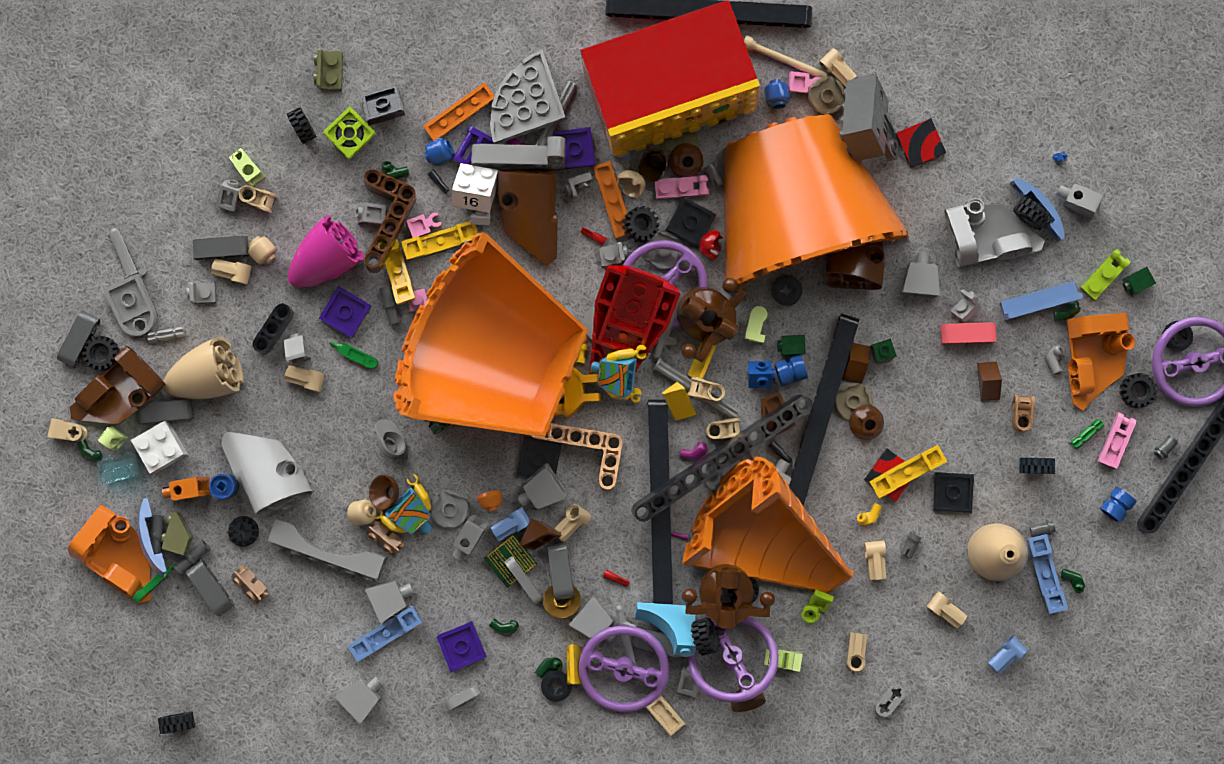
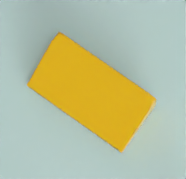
(698, 369)
(678, 402)
(573, 655)

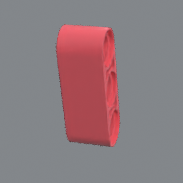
(968, 333)

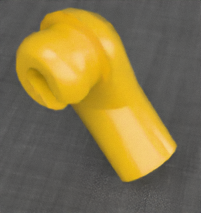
(869, 517)

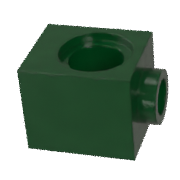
(1138, 281)
(791, 345)
(883, 351)

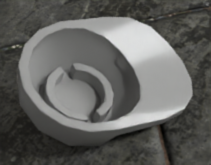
(390, 438)

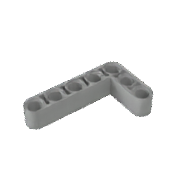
(521, 156)

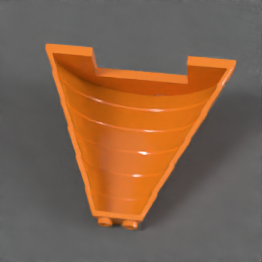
(763, 531)

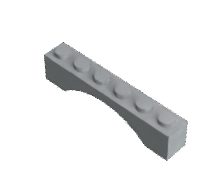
(289, 536)

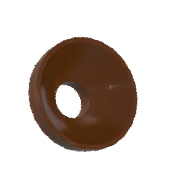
(679, 153)
(860, 416)
(379, 492)
(749, 704)

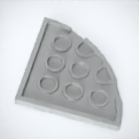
(525, 100)

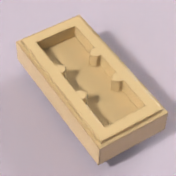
(665, 715)

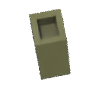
(178, 535)

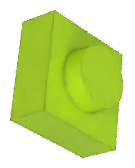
(821, 600)

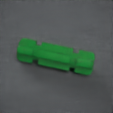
(1087, 434)

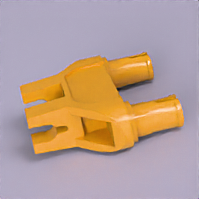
(575, 393)

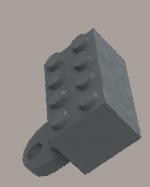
(866, 121)

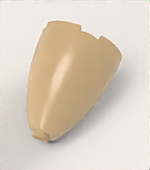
(204, 372)
(997, 552)

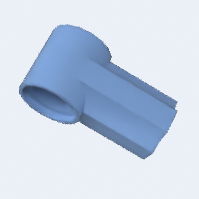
(514, 522)
(1010, 652)

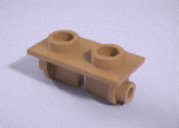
(378, 534)
(244, 578)

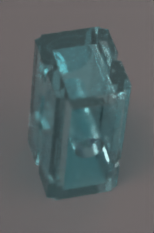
(119, 468)

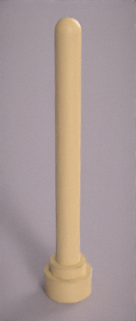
(751, 45)

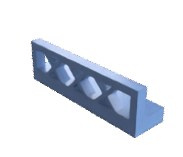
(1040, 300)

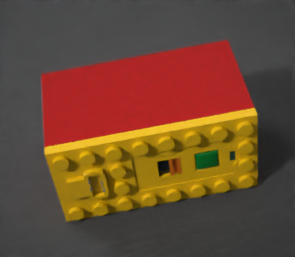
(671, 78)

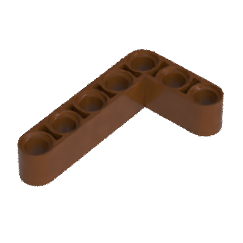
(391, 219)

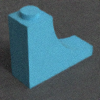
(673, 622)

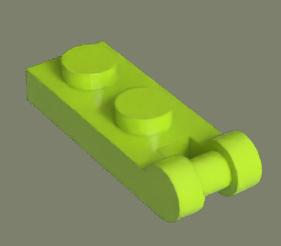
(1104, 275)

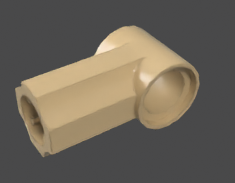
(837, 67)
(235, 271)
(309, 379)
(575, 518)
(876, 559)
(943, 607)
(856, 648)

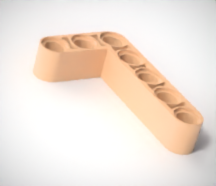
(584, 442)

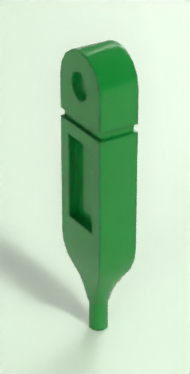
(356, 355)
(151, 585)

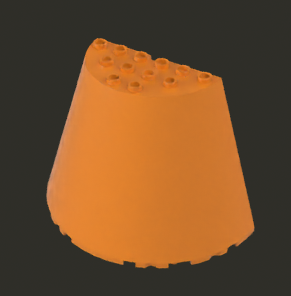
(798, 198)
(488, 346)

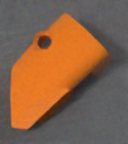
(1097, 354)
(112, 552)

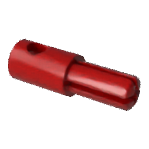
(594, 235)
(614, 578)

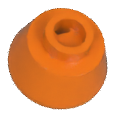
(490, 500)

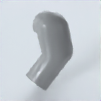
(1053, 356)

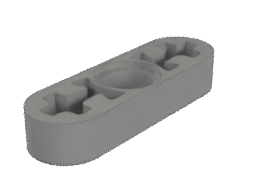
(524, 580)

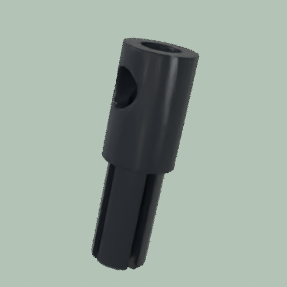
(436, 179)
(779, 451)

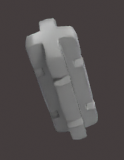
(167, 334)

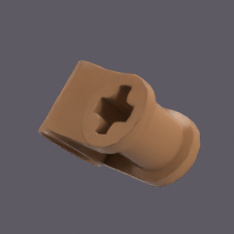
(1022, 411)

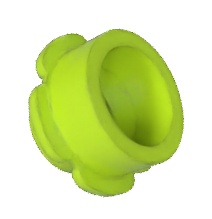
(810, 618)

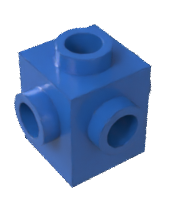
(760, 374)

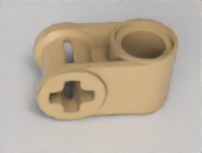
(261, 199)
(704, 390)
(725, 429)
(65, 430)

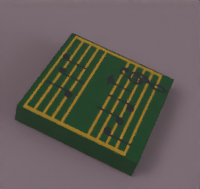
(509, 548)

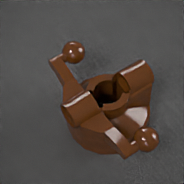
(720, 328)
(730, 613)

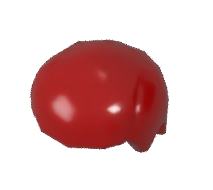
(709, 245)

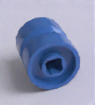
(791, 370)
(223, 486)
(1118, 504)

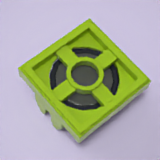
(350, 134)

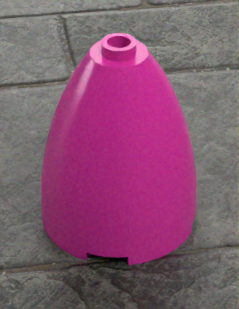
(322, 256)

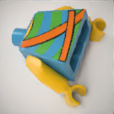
(617, 373)
(409, 511)

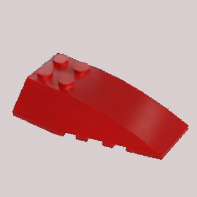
(631, 311)

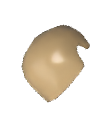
(632, 183)

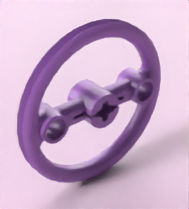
(687, 254)
(1159, 366)
(617, 665)
(747, 692)

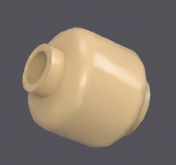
(262, 250)
(361, 512)

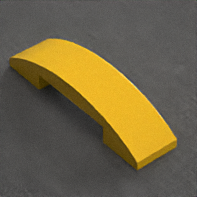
(439, 241)
(398, 274)
(908, 471)

